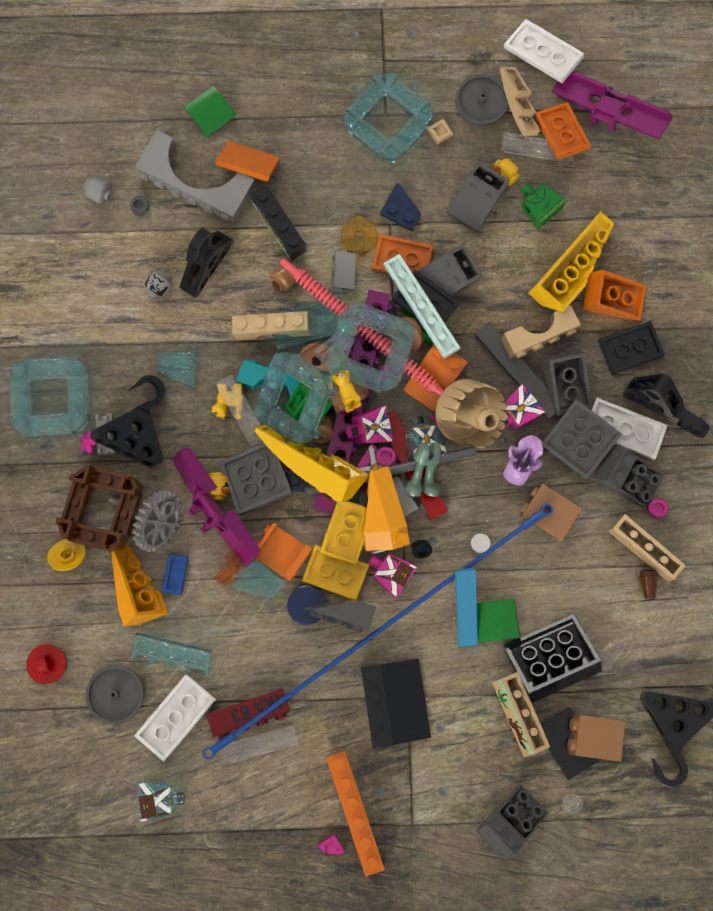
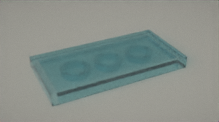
(322, 326)

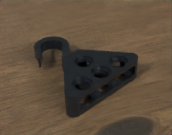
(205, 256)
(661, 396)
(122, 430)
(674, 740)

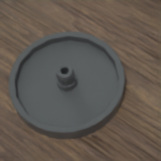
(481, 100)
(115, 694)

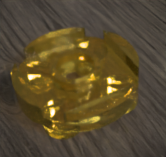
(359, 225)

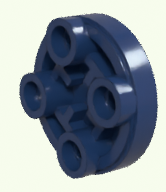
(301, 598)

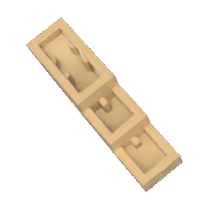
(517, 97)

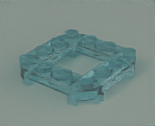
(388, 86)
(383, 322)
(320, 390)
(20, 396)

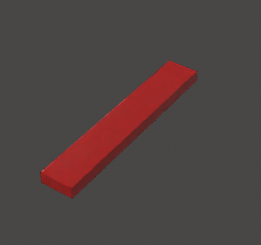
(433, 505)

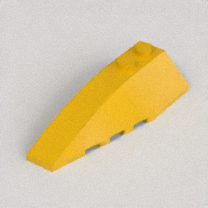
(572, 269)
(326, 473)

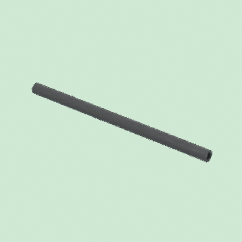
(411, 465)

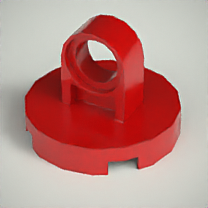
(46, 664)

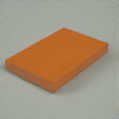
(562, 130)
(247, 161)
(413, 253)

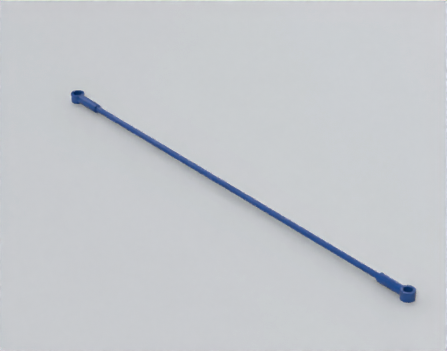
(232, 736)

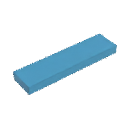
(466, 607)

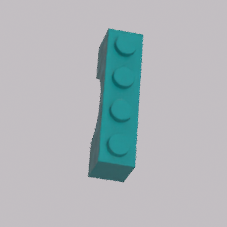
(252, 376)

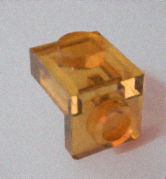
(227, 575)

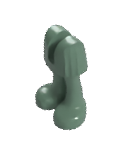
(424, 456)

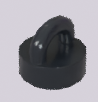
(421, 549)

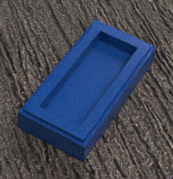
(175, 574)

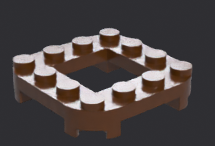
(122, 524)

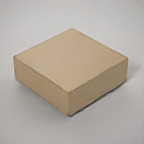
(440, 131)

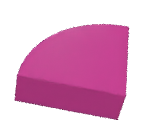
(331, 846)

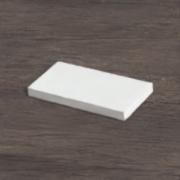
(544, 51)
(639, 433)
(175, 717)

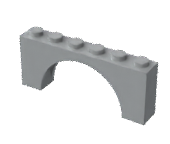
(224, 201)

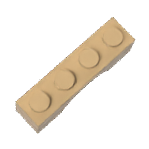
(288, 323)
(520, 341)

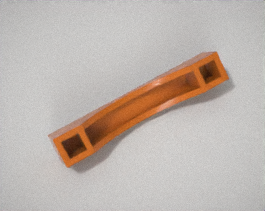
(355, 813)

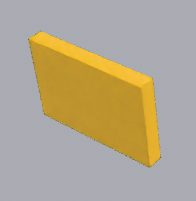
(344, 532)
(335, 574)

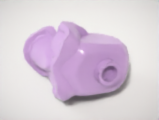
(523, 460)

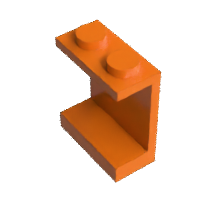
(282, 552)

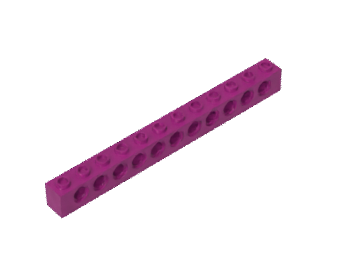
(382, 302)

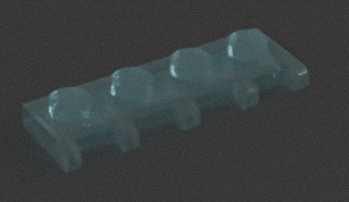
(171, 652)

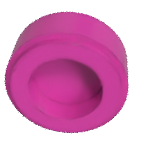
(385, 456)
(657, 508)

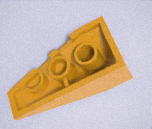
(384, 520)
(135, 595)

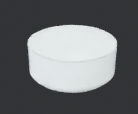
(480, 543)

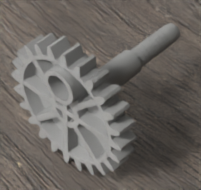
(155, 520)

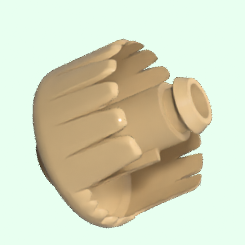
(471, 413)

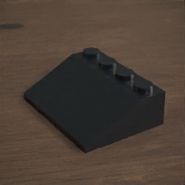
(553, 658)
(395, 703)

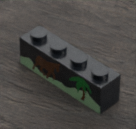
(278, 222)

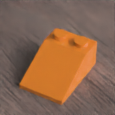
(614, 296)
(444, 370)

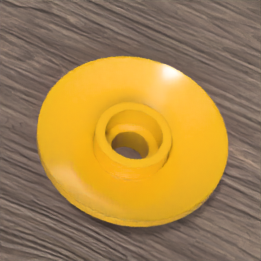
(66, 555)

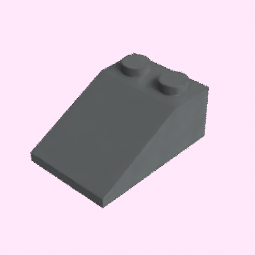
(567, 379)

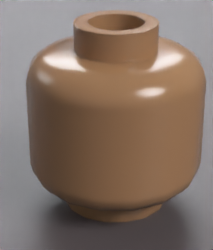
(282, 279)
(326, 430)

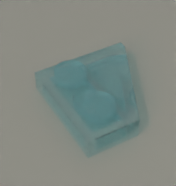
(178, 366)
(258, 581)

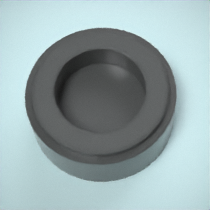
(139, 205)

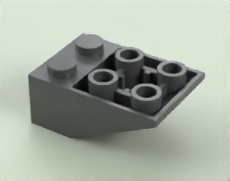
(478, 196)
(452, 270)
(628, 476)
(352, 613)
(512, 822)

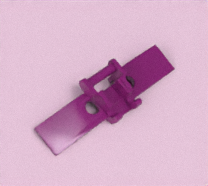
(644, 117)
(227, 525)

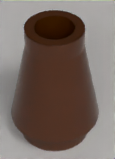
(648, 582)

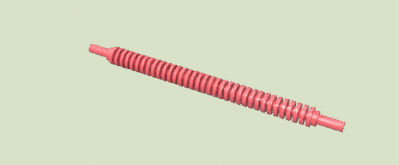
(377, 340)

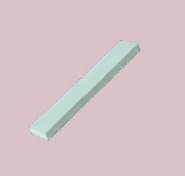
(421, 306)

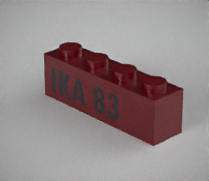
(235, 716)

